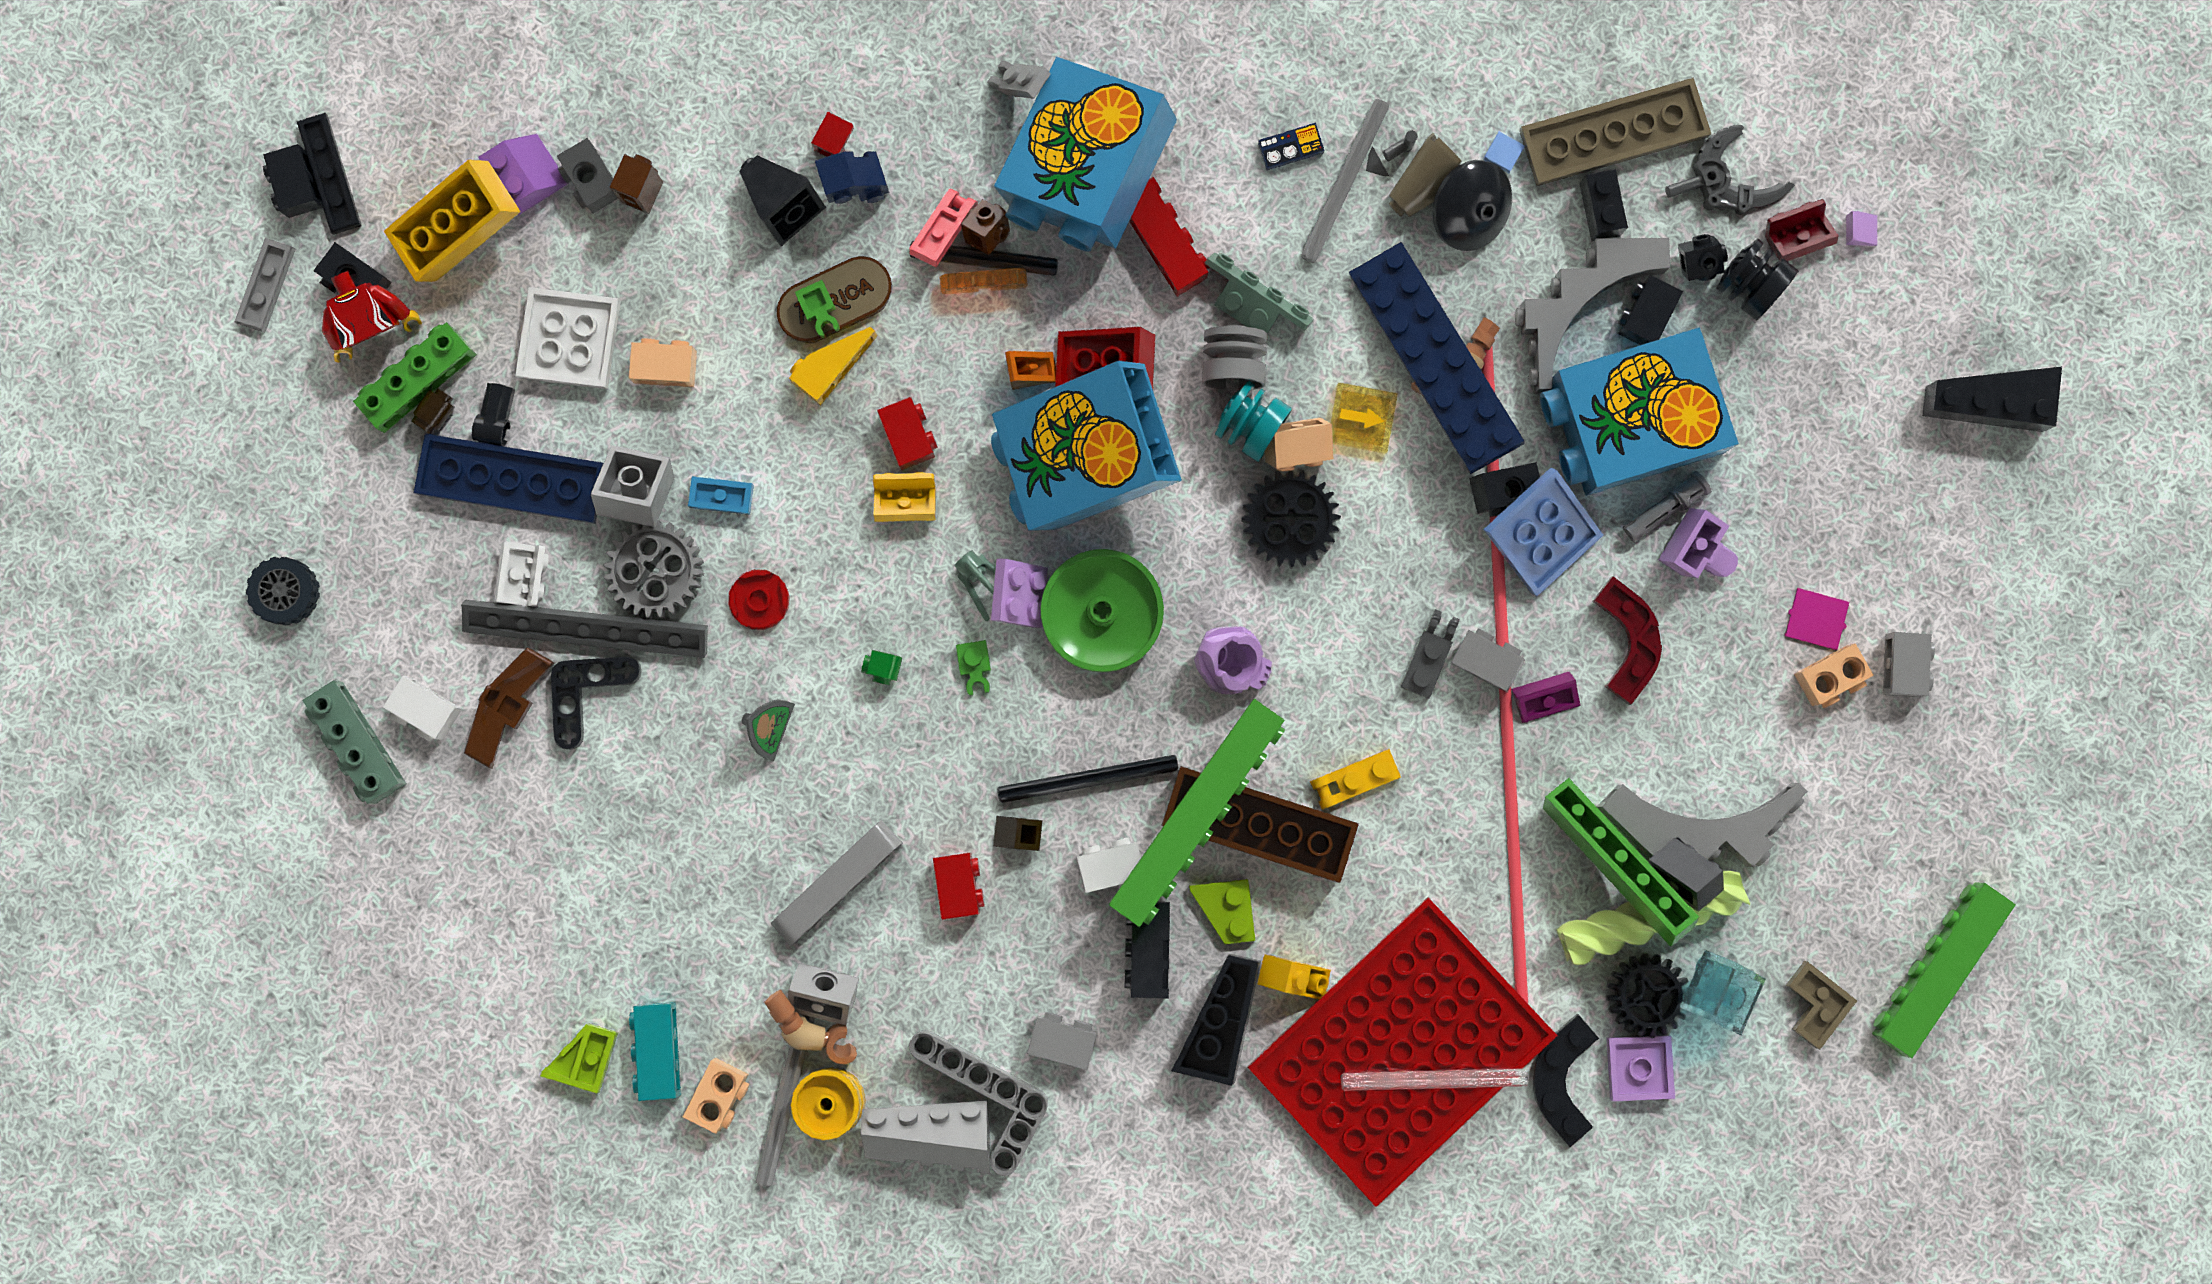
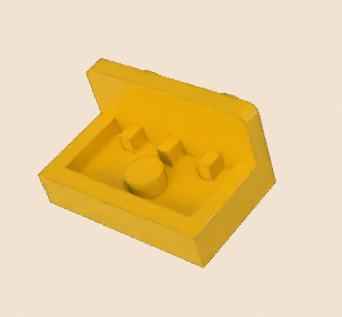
(904, 497)

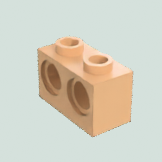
(1831, 670)
(711, 1092)

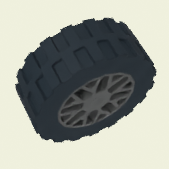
(282, 590)

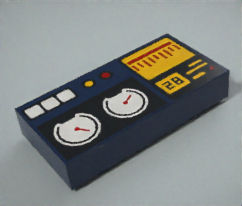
(1291, 146)

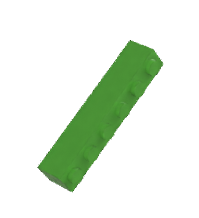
(1620, 862)
(1942, 969)

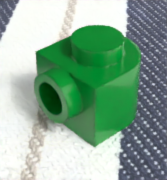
(882, 666)

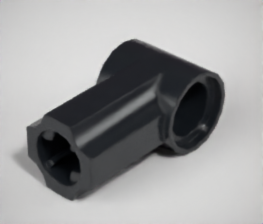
(493, 421)

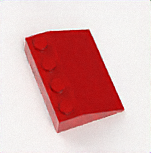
(1092, 349)

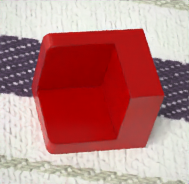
(832, 135)

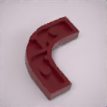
(1642, 635)

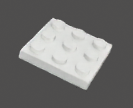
(568, 338)

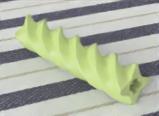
(1610, 929)

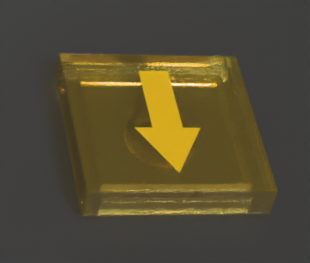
(1362, 417)

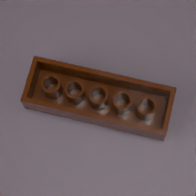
(1277, 830)

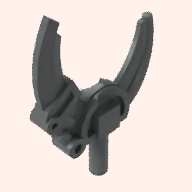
(1715, 179)

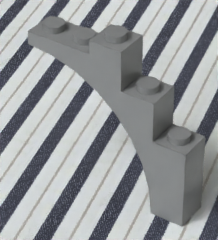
(1611, 263)
(1741, 834)

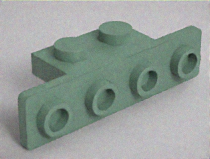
(1251, 301)

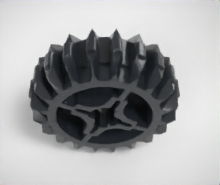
(1642, 982)

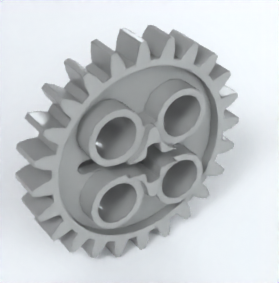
(676, 584)

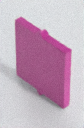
(1817, 619)

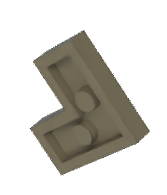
(1827, 1004)

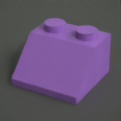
(525, 170)

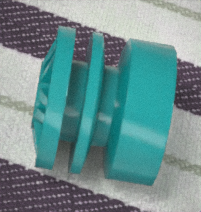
(1252, 420)

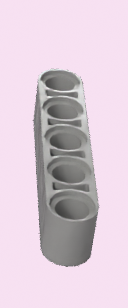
(836, 883)

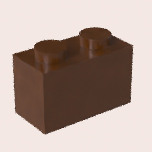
(636, 183)

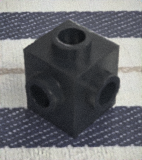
(1702, 258)

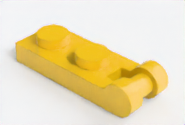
(1356, 778)

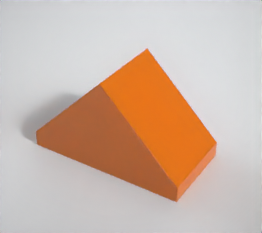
(1030, 368)

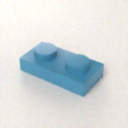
(720, 495)

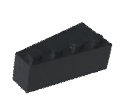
(2002, 399)
(1221, 1024)

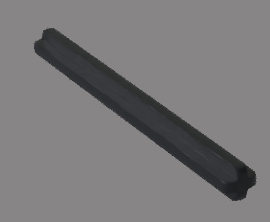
(1087, 778)

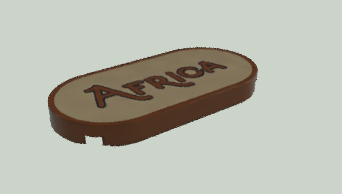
(857, 289)

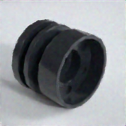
(1756, 279)

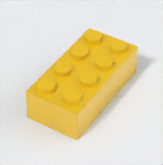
(452, 221)

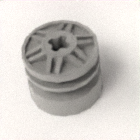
(1234, 353)

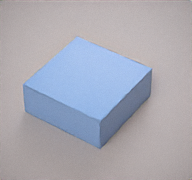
(1504, 152)

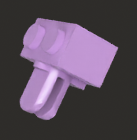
(1698, 546)

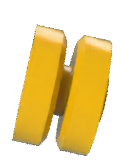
(810, 1110)

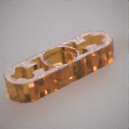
(972, 281)

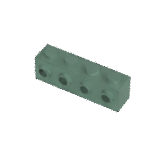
(354, 742)

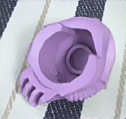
(1232, 660)

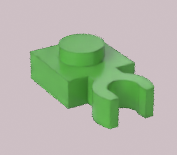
(816, 305)
(974, 660)

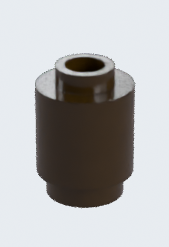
(433, 411)

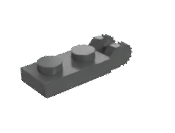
(1429, 657)

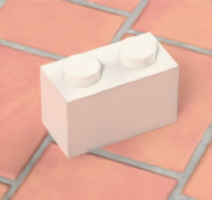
(421, 708)
(1109, 866)

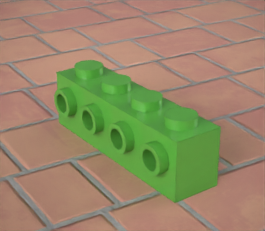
(409, 380)

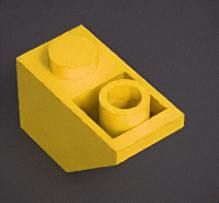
(1293, 977)

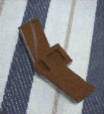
(503, 704)

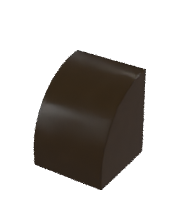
(1018, 833)

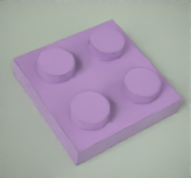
(1018, 593)
(1640, 1068)

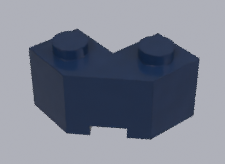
(848, 175)

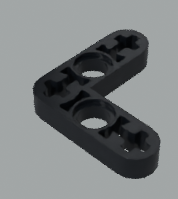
(574, 689)

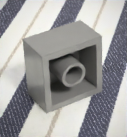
(632, 486)

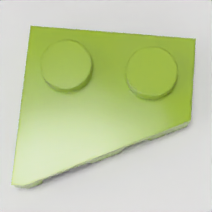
(1227, 908)
(584, 1059)

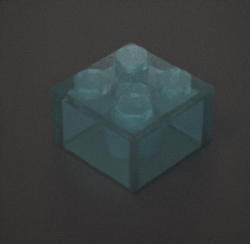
(1722, 992)

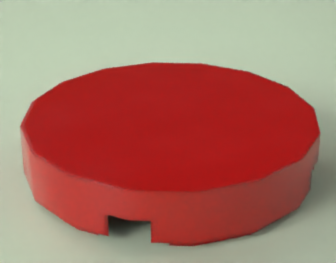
(759, 599)

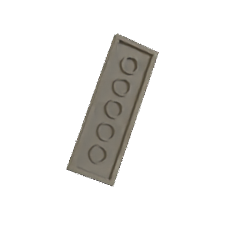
(1615, 131)

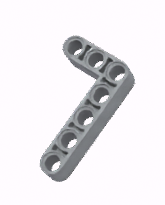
(989, 1088)

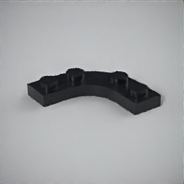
(1550, 1078)

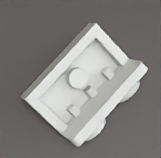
(520, 574)

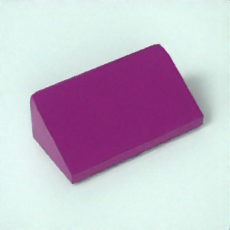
(1546, 697)

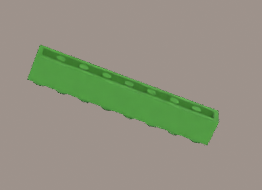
(1196, 813)

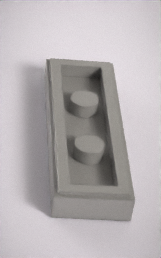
(265, 285)

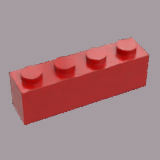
(1166, 241)

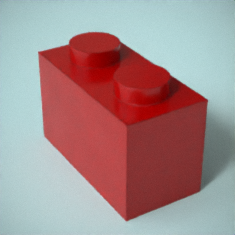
(906, 433)
(957, 885)

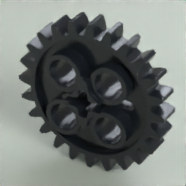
(1289, 491)

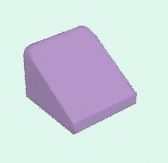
(1861, 229)

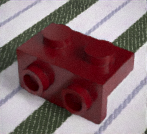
(1800, 231)

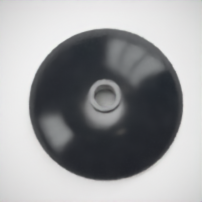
(1461, 204)

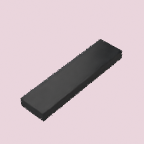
(329, 173)

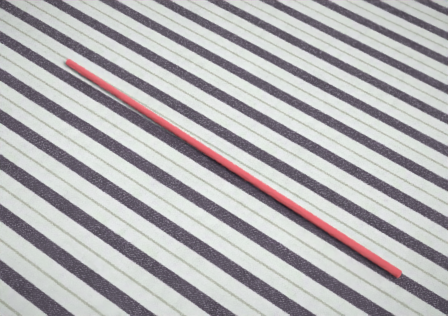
(1508, 751)

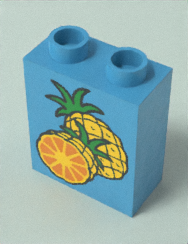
(1084, 155)
(1639, 412)
(1084, 447)

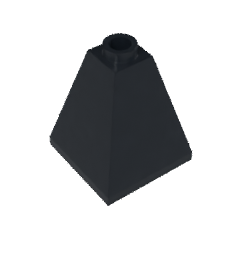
(780, 197)

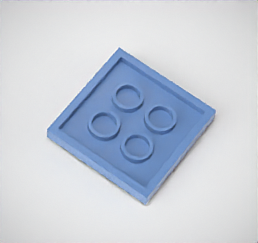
(1543, 531)

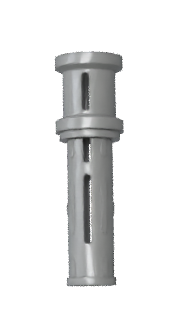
(1678, 499)

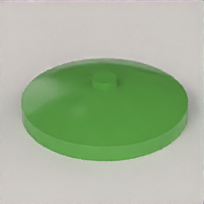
(1102, 610)

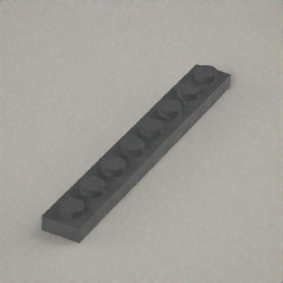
(584, 628)

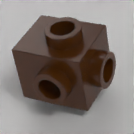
(985, 226)

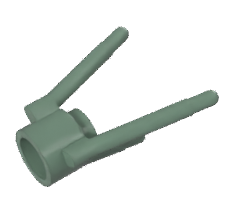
(972, 568)

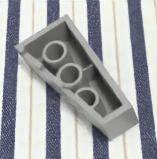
(929, 1134)

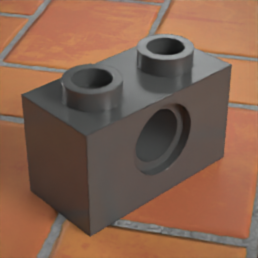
(575, 164)

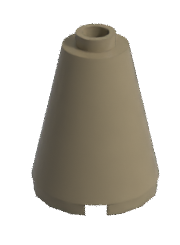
(1423, 177)

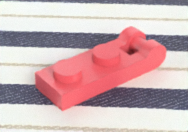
(941, 228)

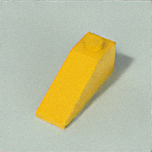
(826, 367)

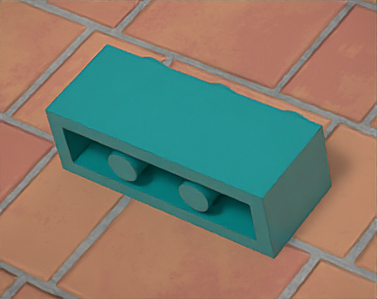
(655, 1051)

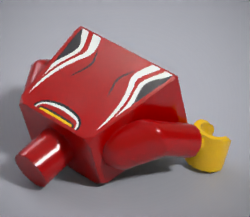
(361, 314)

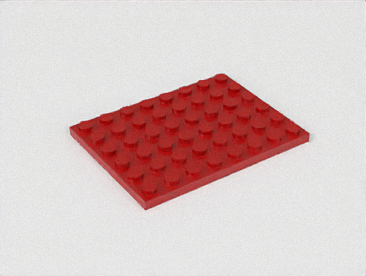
(1406, 1006)

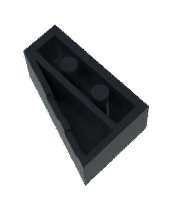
(1149, 956)

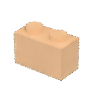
(662, 363)
(1300, 443)

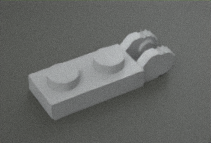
(1020, 79)

